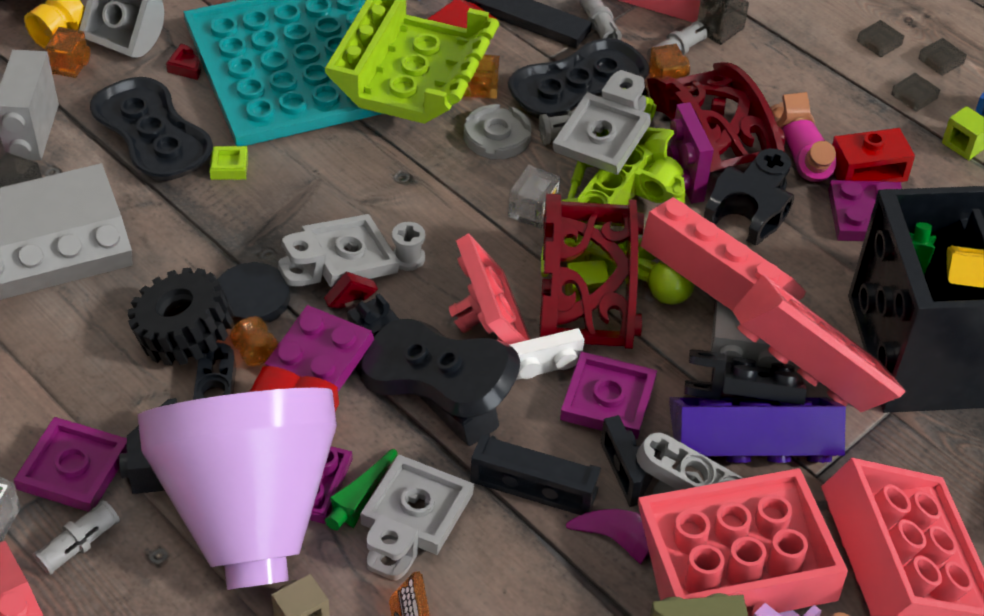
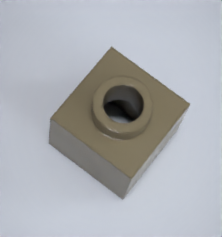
(300, 598)

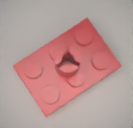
(489, 298)

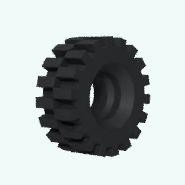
(181, 316)

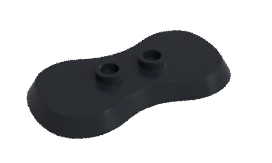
(562, 84)
(156, 135)
(458, 375)

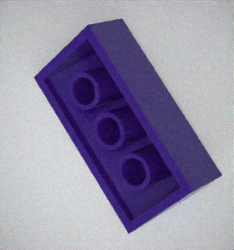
(760, 428)

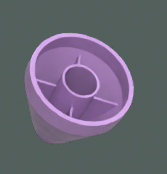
(243, 473)

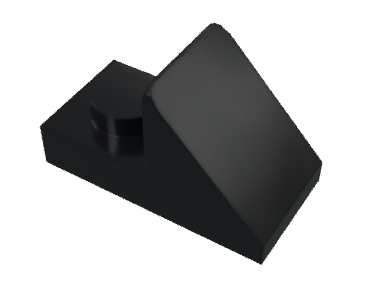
(621, 453)

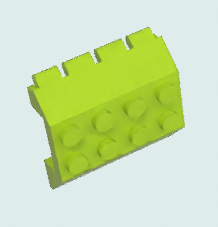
(408, 62)

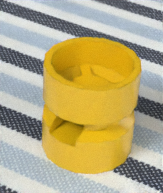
(47, 17)

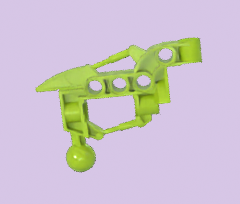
(650, 176)

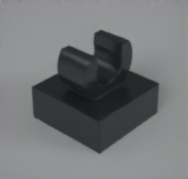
(372, 314)

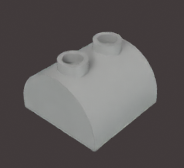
(123, 24)

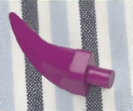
(620, 525)

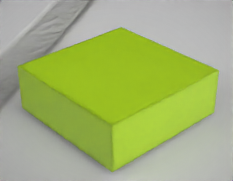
(229, 163)

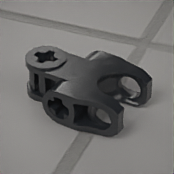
(754, 194)

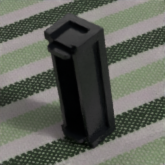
(534, 475)

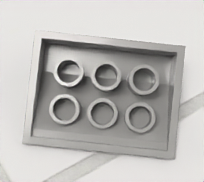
(60, 231)

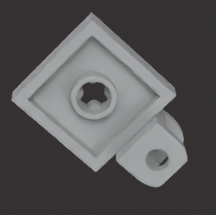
(616, 111)
(323, 252)
(400, 529)

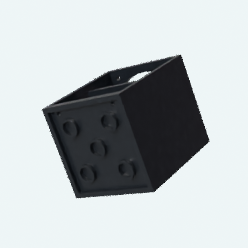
(918, 323)

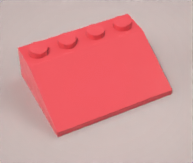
(746, 540)
(905, 541)

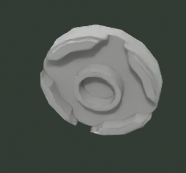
(497, 131)

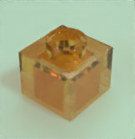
(68, 52)
(668, 61)
(485, 79)

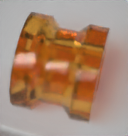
(253, 340)

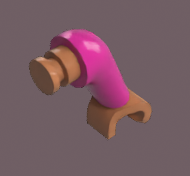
(811, 153)

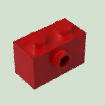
(873, 156)

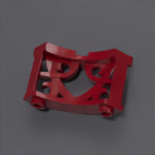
(751, 116)
(567, 221)

